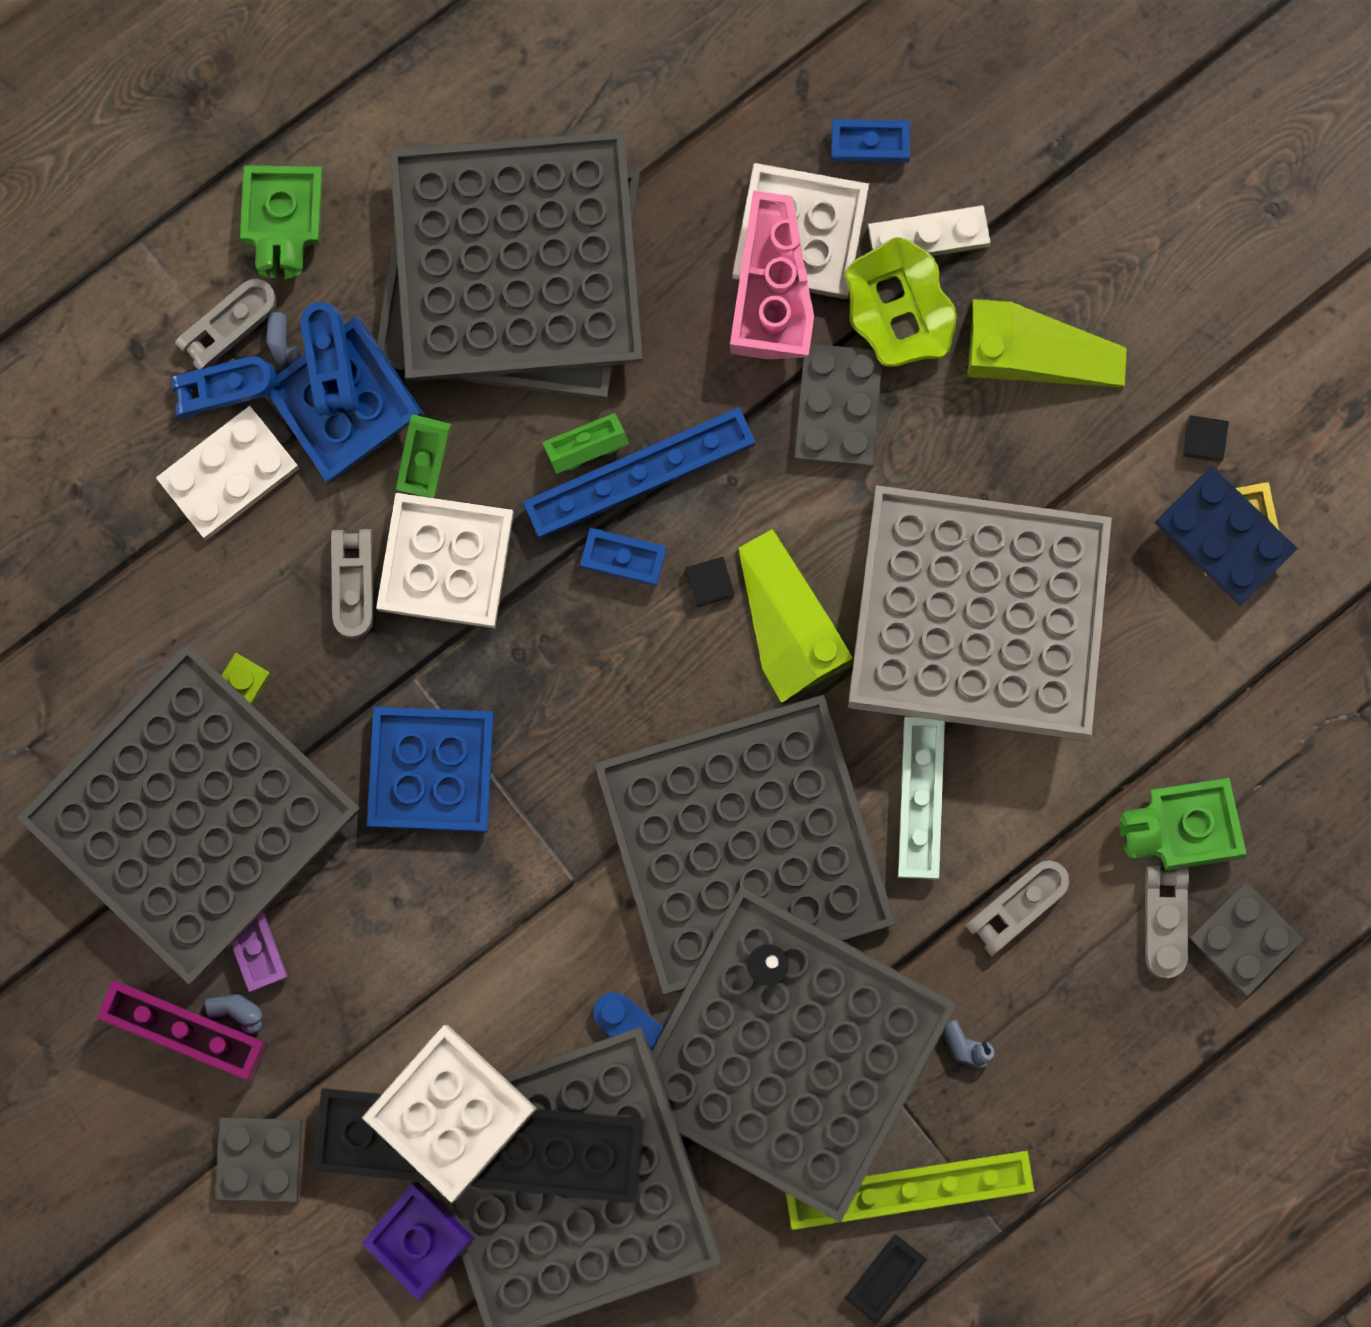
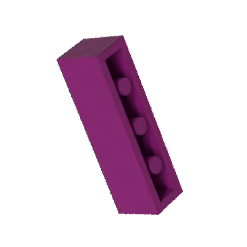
(182, 1030)

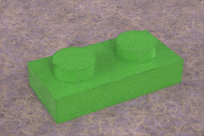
(585, 443)
(423, 456)

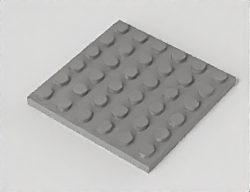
(981, 613)

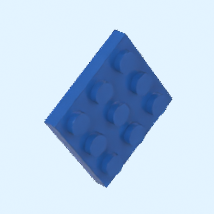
(346, 437)
(430, 769)

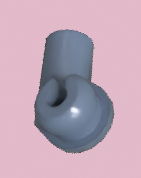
(277, 341)
(237, 1007)
(966, 1050)

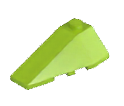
(1030, 346)
(790, 625)

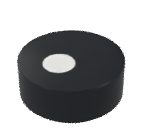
(768, 964)

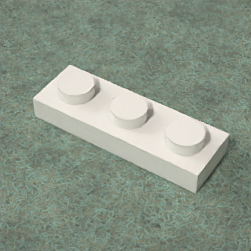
(937, 232)

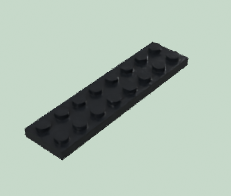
(548, 1155)

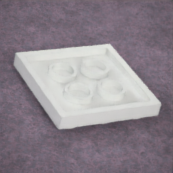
(827, 218)
(445, 560)
(449, 1113)

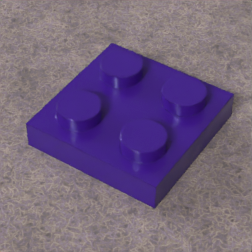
(418, 1241)

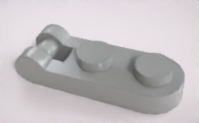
(228, 322)
(352, 583)
(1021, 904)
(1166, 921)

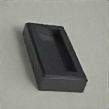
(885, 1278)

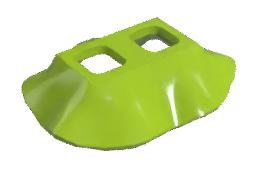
(922, 298)

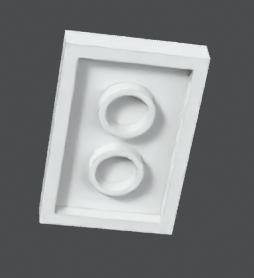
(227, 473)

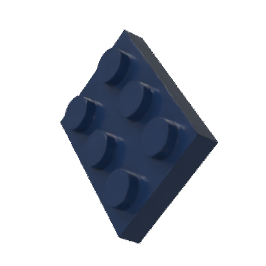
(1225, 535)

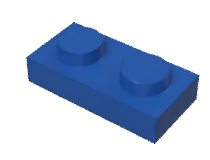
(870, 140)
(623, 557)

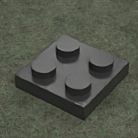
(1245, 939)
(259, 1159)

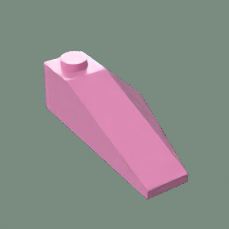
(773, 293)

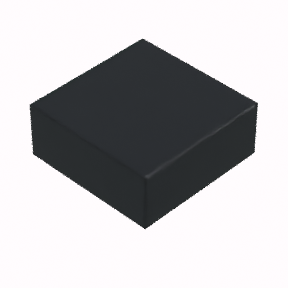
(1205, 438)
(710, 582)

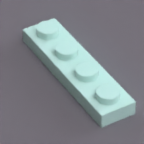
(921, 798)

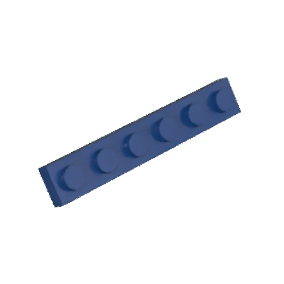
(639, 473)

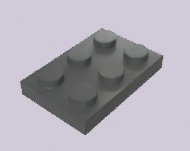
(838, 406)

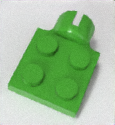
(281, 215)
(1186, 826)

